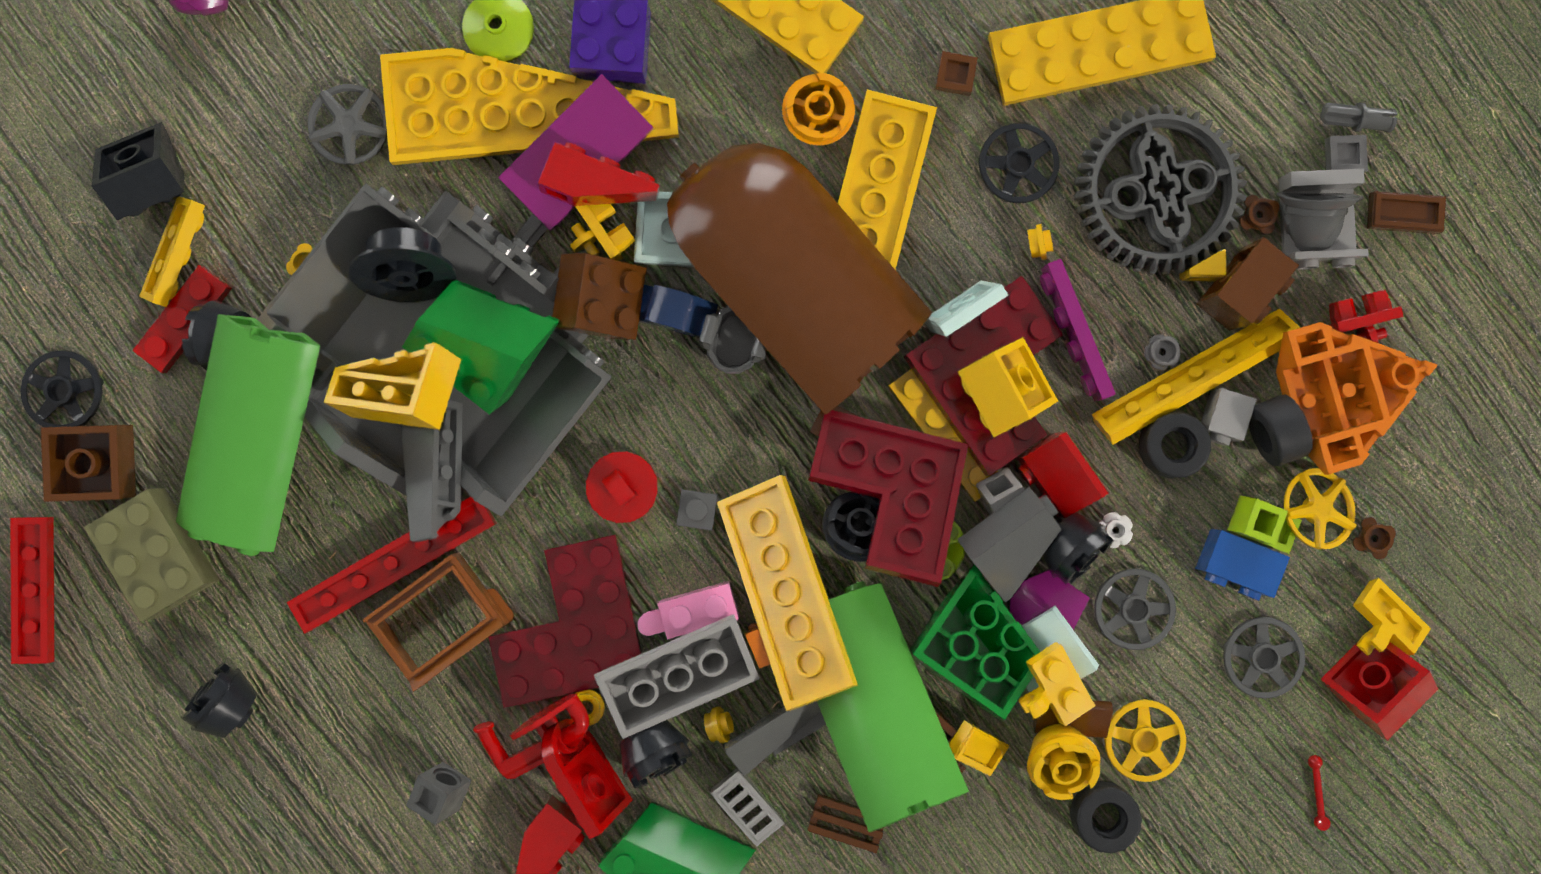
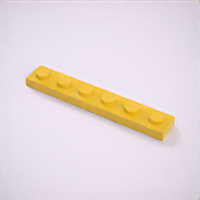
(1193, 377)

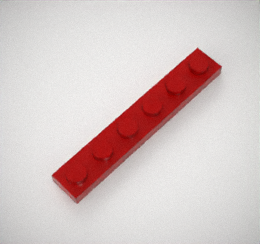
(386, 568)

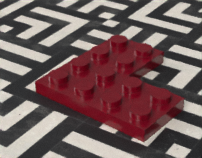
(941, 357)
(913, 478)
(592, 630)

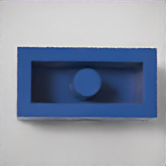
(1241, 563)

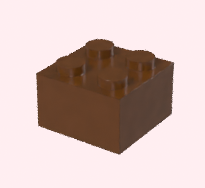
(1249, 285)
(599, 296)
(88, 463)

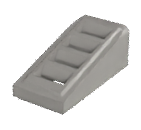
(728, 805)

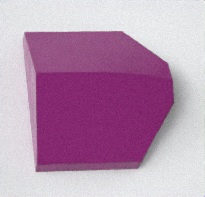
(1043, 593)

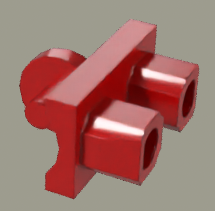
(1377, 308)

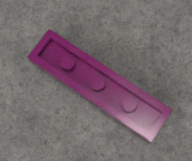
(1071, 317)

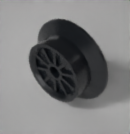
(402, 266)

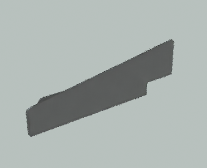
(433, 473)
(773, 734)

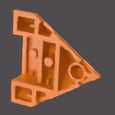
(1346, 390)

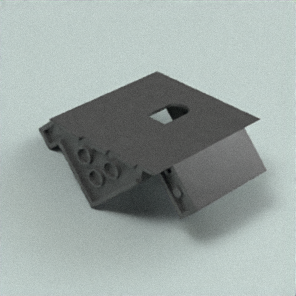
(351, 326)

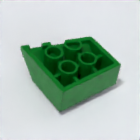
(489, 337)
(977, 646)
(673, 844)

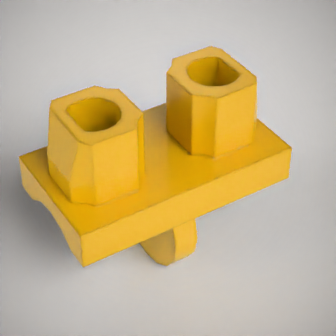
(613, 242)

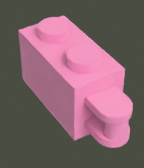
(690, 611)

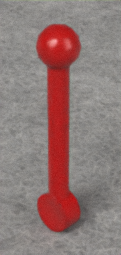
(1320, 821)

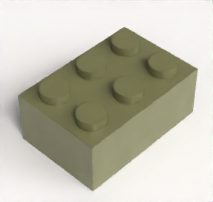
(151, 554)

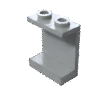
(1343, 251)

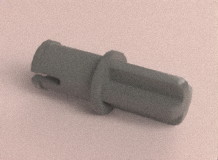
(1359, 117)

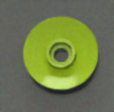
(509, 39)

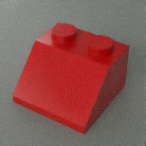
(1061, 474)
(1381, 687)

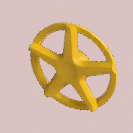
(1319, 508)
(1145, 740)

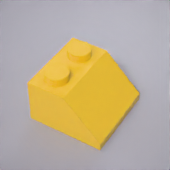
(1007, 387)

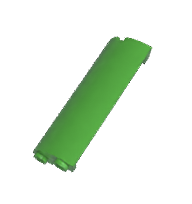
(246, 434)
(886, 722)

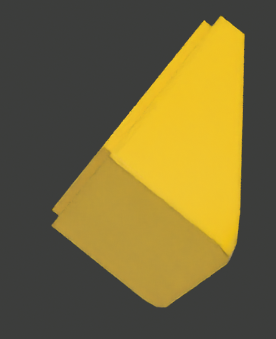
(1207, 270)

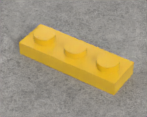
(172, 251)

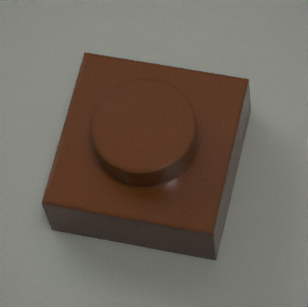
(956, 73)

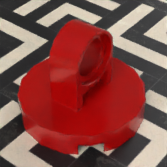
(622, 487)

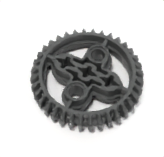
(1164, 173)

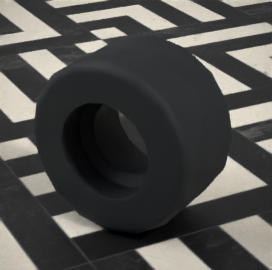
(1280, 430)
(1197, 445)
(1122, 833)

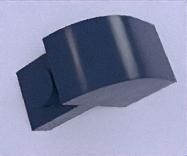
(674, 310)

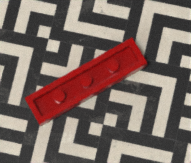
(32, 590)

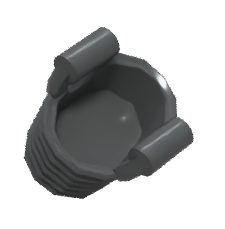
(730, 342)

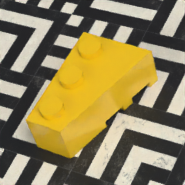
(397, 389)

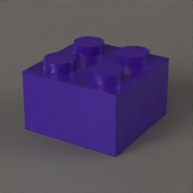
(610, 40)

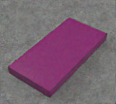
(597, 122)

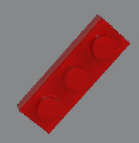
(163, 340)

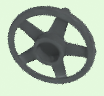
(346, 124)
(1134, 609)
(1263, 657)

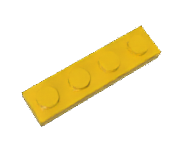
(931, 421)

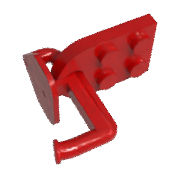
(571, 760)

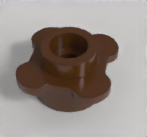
(1269, 212)
(1384, 541)

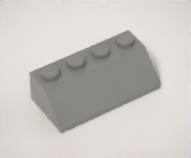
(677, 676)

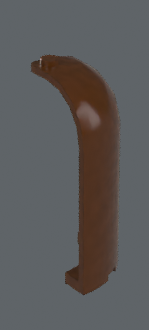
(793, 268)

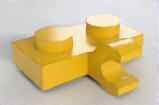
(1390, 620)
(1057, 687)

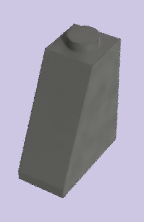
(1012, 541)

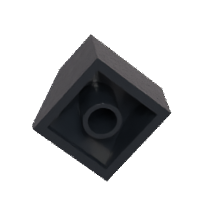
(137, 172)

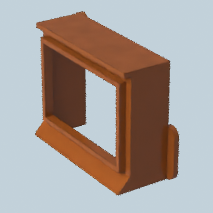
(489, 602)

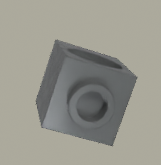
(438, 793)

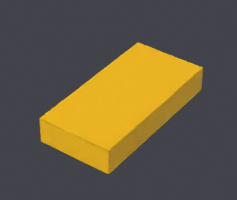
(977, 748)

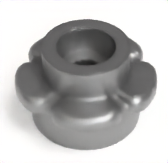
(1171, 348)

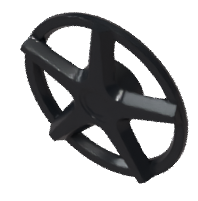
(1018, 163)
(62, 390)

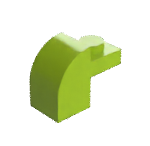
(1262, 524)

